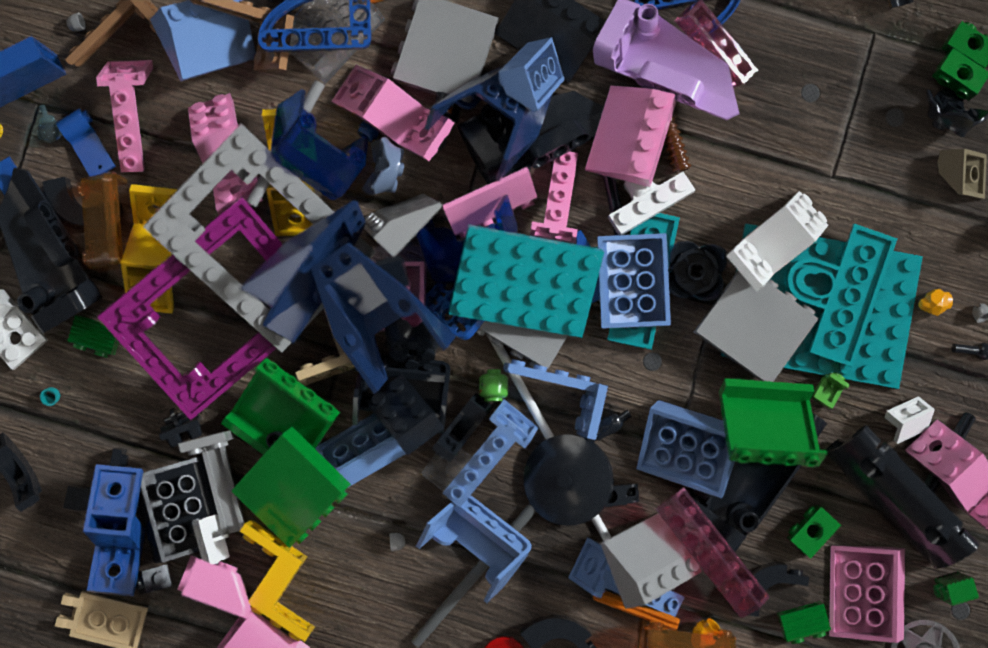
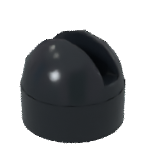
(272, 438)

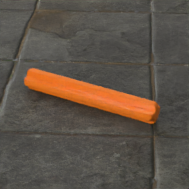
(644, 612)

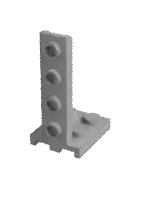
(220, 477)

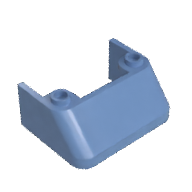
(482, 535)

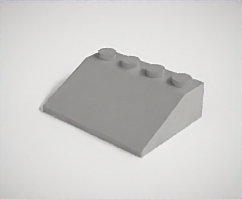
(400, 222)
(648, 561)

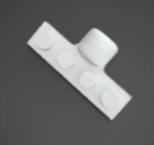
(649, 201)

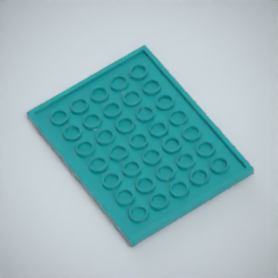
(887, 333)

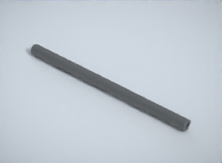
(464, 585)

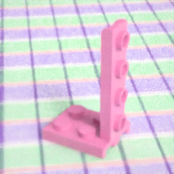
(121, 79)
(558, 202)

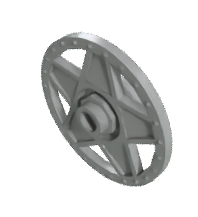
(931, 638)

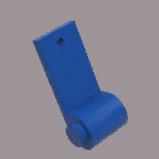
(85, 141)

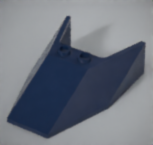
(487, 87)
(287, 277)
(362, 302)

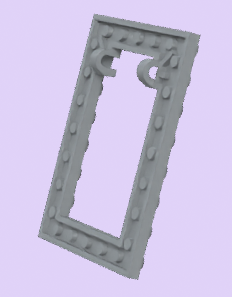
(179, 230)

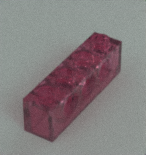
(705, 29)

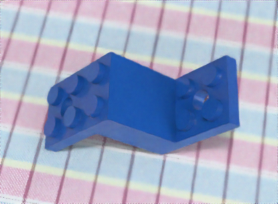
(114, 530)

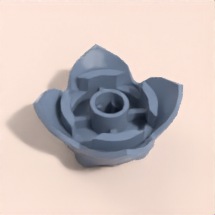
(387, 167)

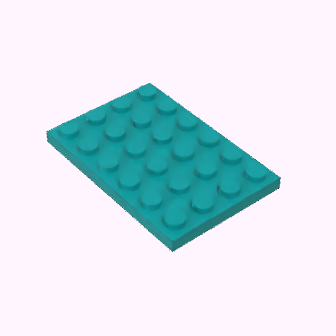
(525, 281)

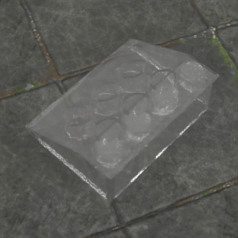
(329, 15)

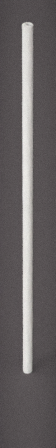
(546, 431)

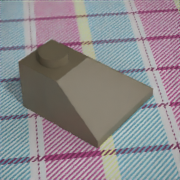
(964, 171)

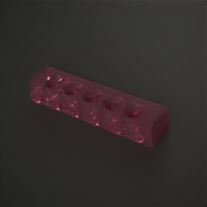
(712, 553)

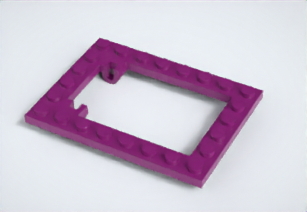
(125, 317)

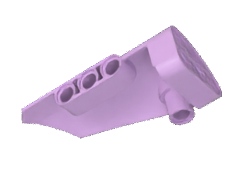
(664, 59)

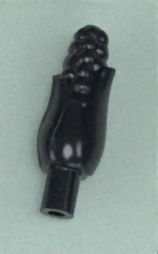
(611, 424)

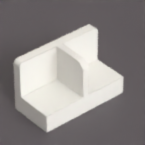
(910, 418)
(211, 539)

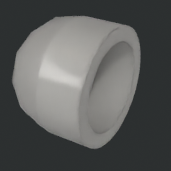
(76, 22)
(980, 314)
(397, 541)

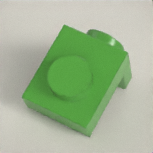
(829, 389)

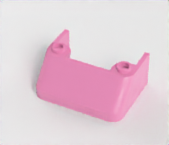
(215, 586)

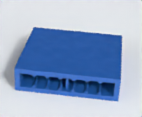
(27, 68)

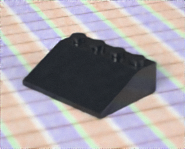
(566, 21)
(170, 502)

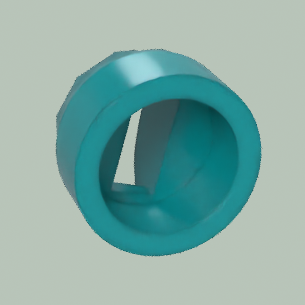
(48, 399)

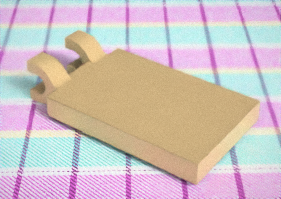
(103, 620)

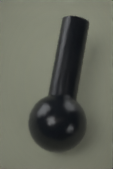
(980, 350)

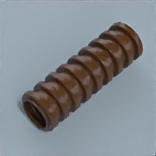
(676, 148)

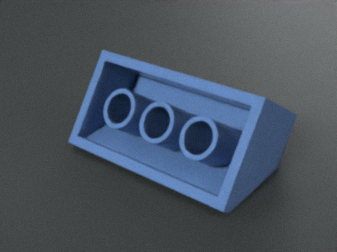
(532, 74)
(361, 449)

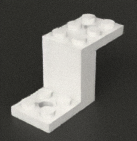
(778, 240)
(15, 320)

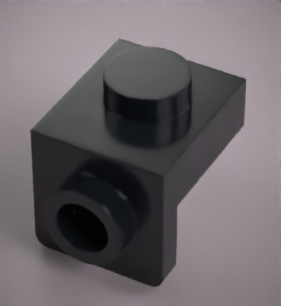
(153, 579)

